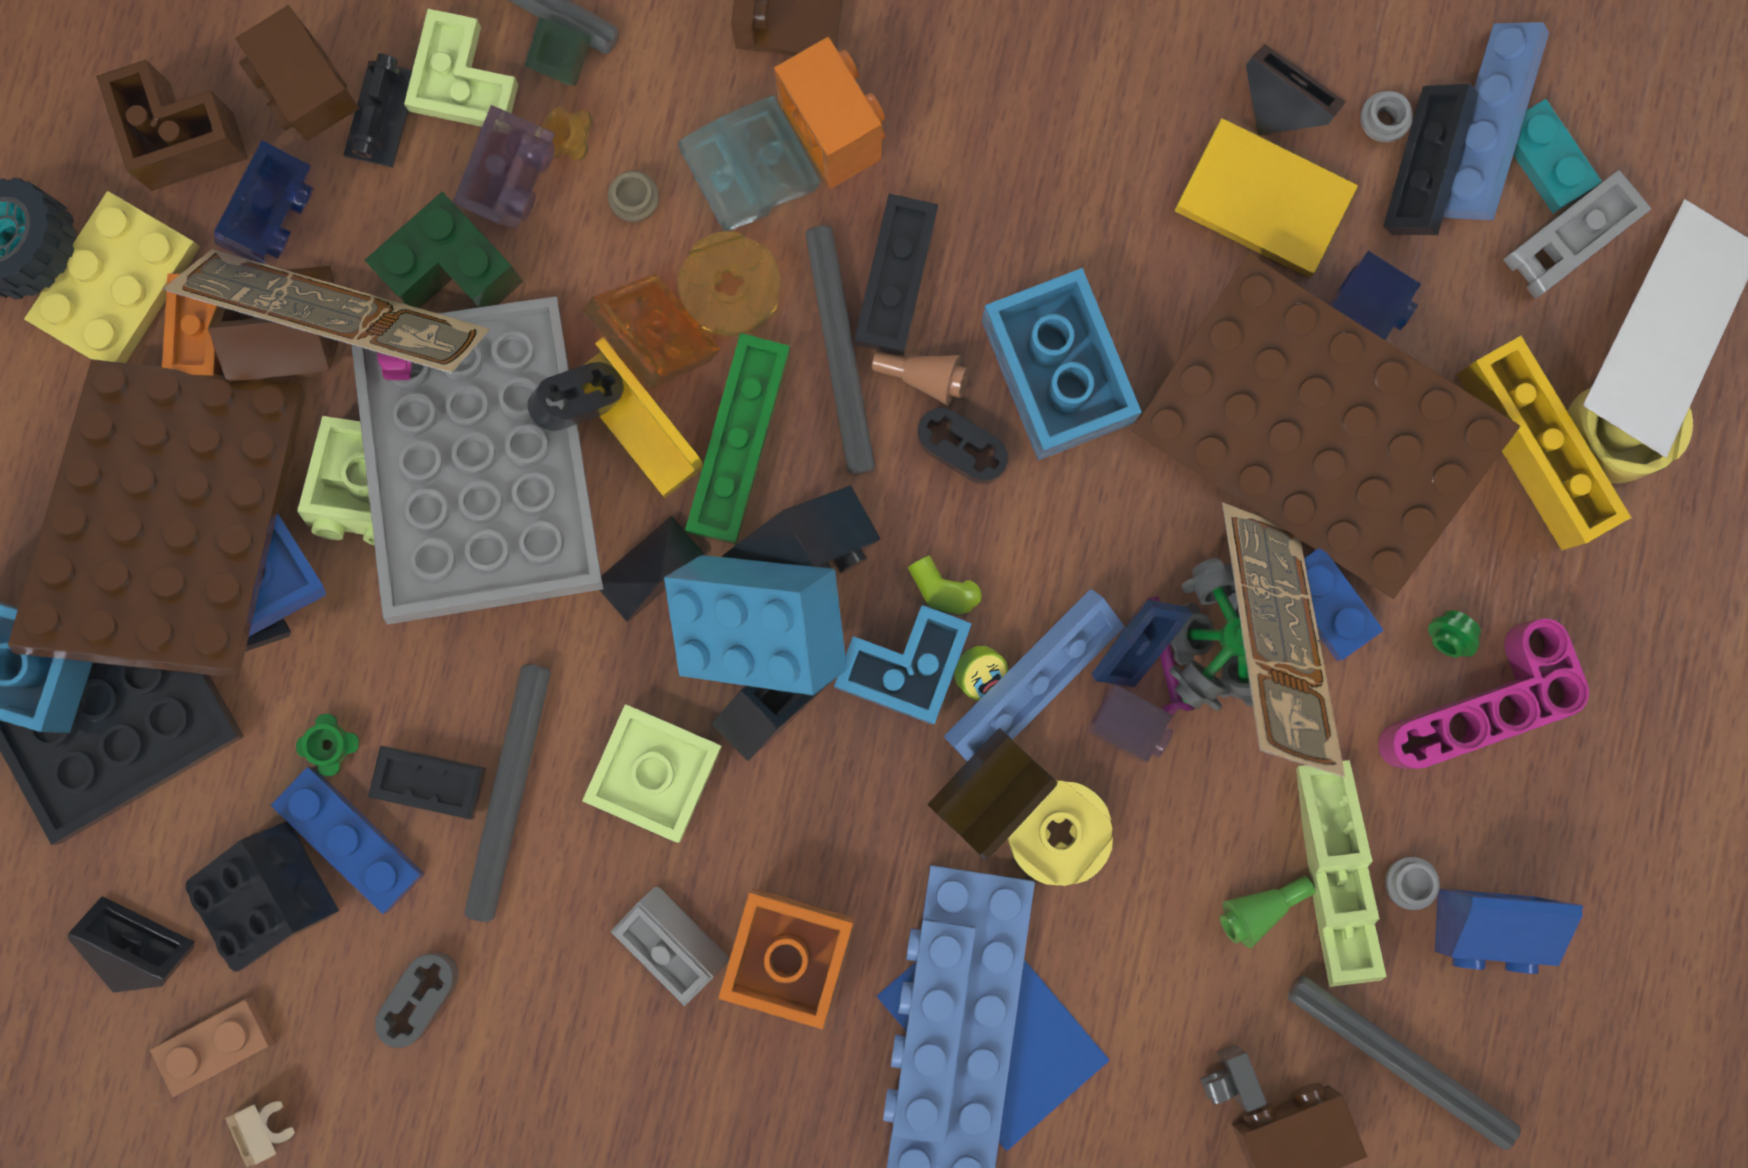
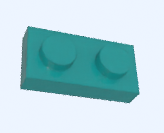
(1553, 158)

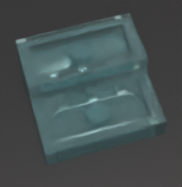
(748, 163)

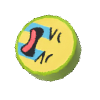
(979, 671)

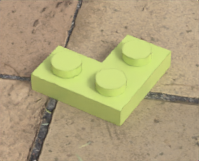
(443, 73)

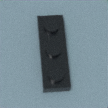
(1430, 159)
(896, 274)

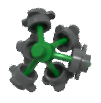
(1198, 684)

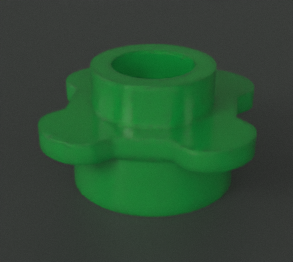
(312, 742)

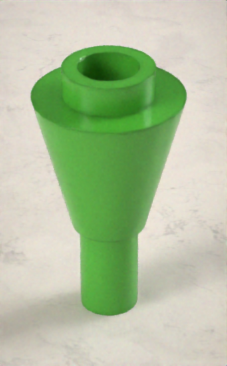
(1254, 915)

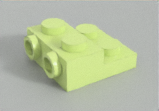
(336, 483)

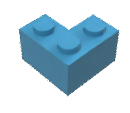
(910, 681)

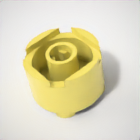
(1619, 453)

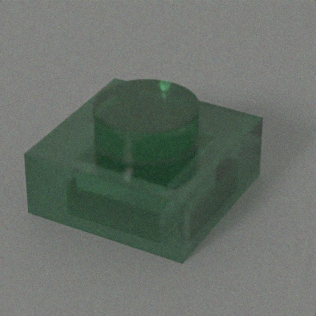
(557, 51)

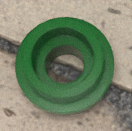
(1455, 634)

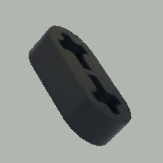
(579, 405)
(968, 435)

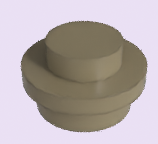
(633, 196)

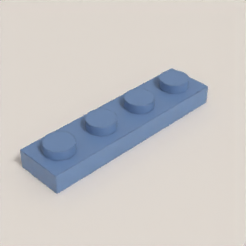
(1497, 118)
(1038, 675)

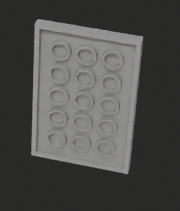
(465, 485)

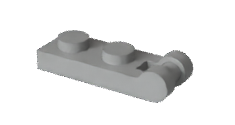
(1579, 233)

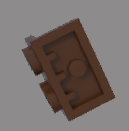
(784, 24)

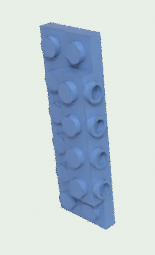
(958, 1020)

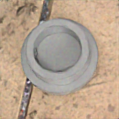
(1412, 883)

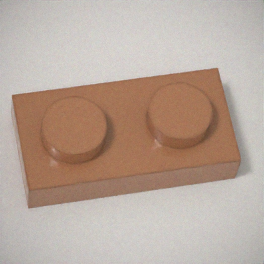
(212, 1046)

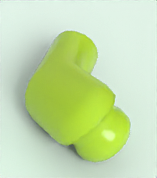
(942, 593)

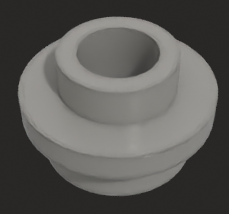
(1392, 104)

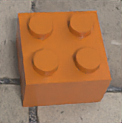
(830, 111)
(786, 958)

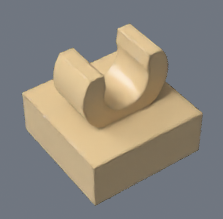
(252, 1134)

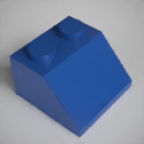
(1503, 928)

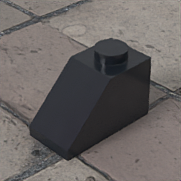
(759, 716)

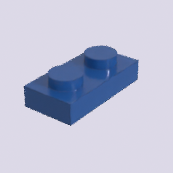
(1339, 612)

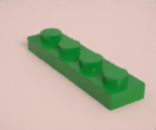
(738, 439)

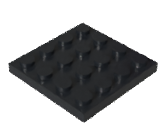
(125, 741)

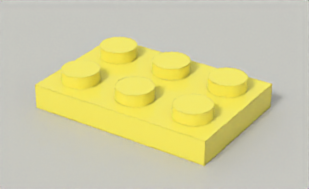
(112, 281)

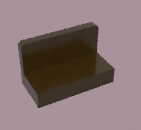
(992, 794)

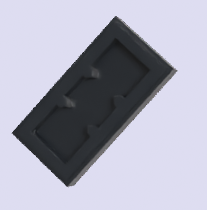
(427, 782)

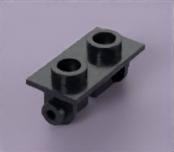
(381, 113)

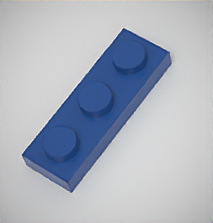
(347, 839)

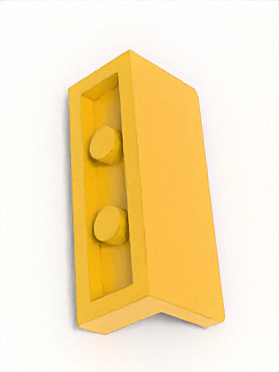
(646, 429)

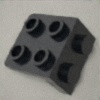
(259, 895)

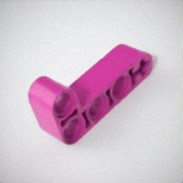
(1481, 710)

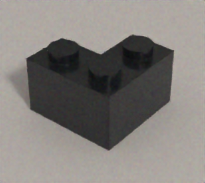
(815, 533)

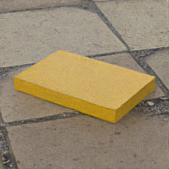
(1266, 198)

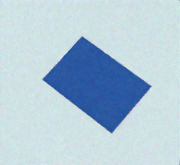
(1047, 1054)

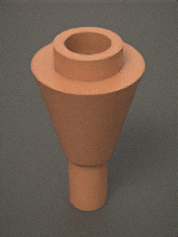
(934, 375)

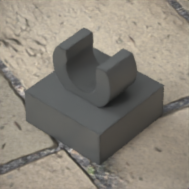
(1234, 1080)

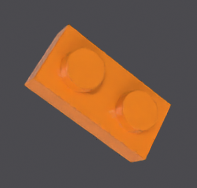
(186, 335)

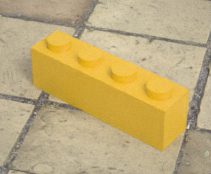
(1547, 447)

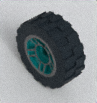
(33, 238)

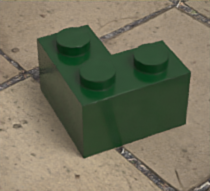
(443, 247)

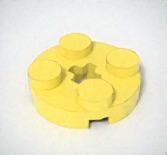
(1090, 831)

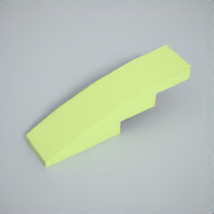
(1340, 874)

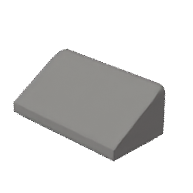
(670, 945)

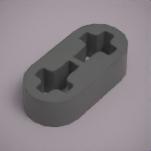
(407, 992)

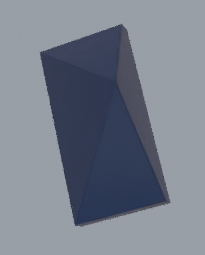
(1141, 643)

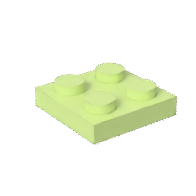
(652, 773)

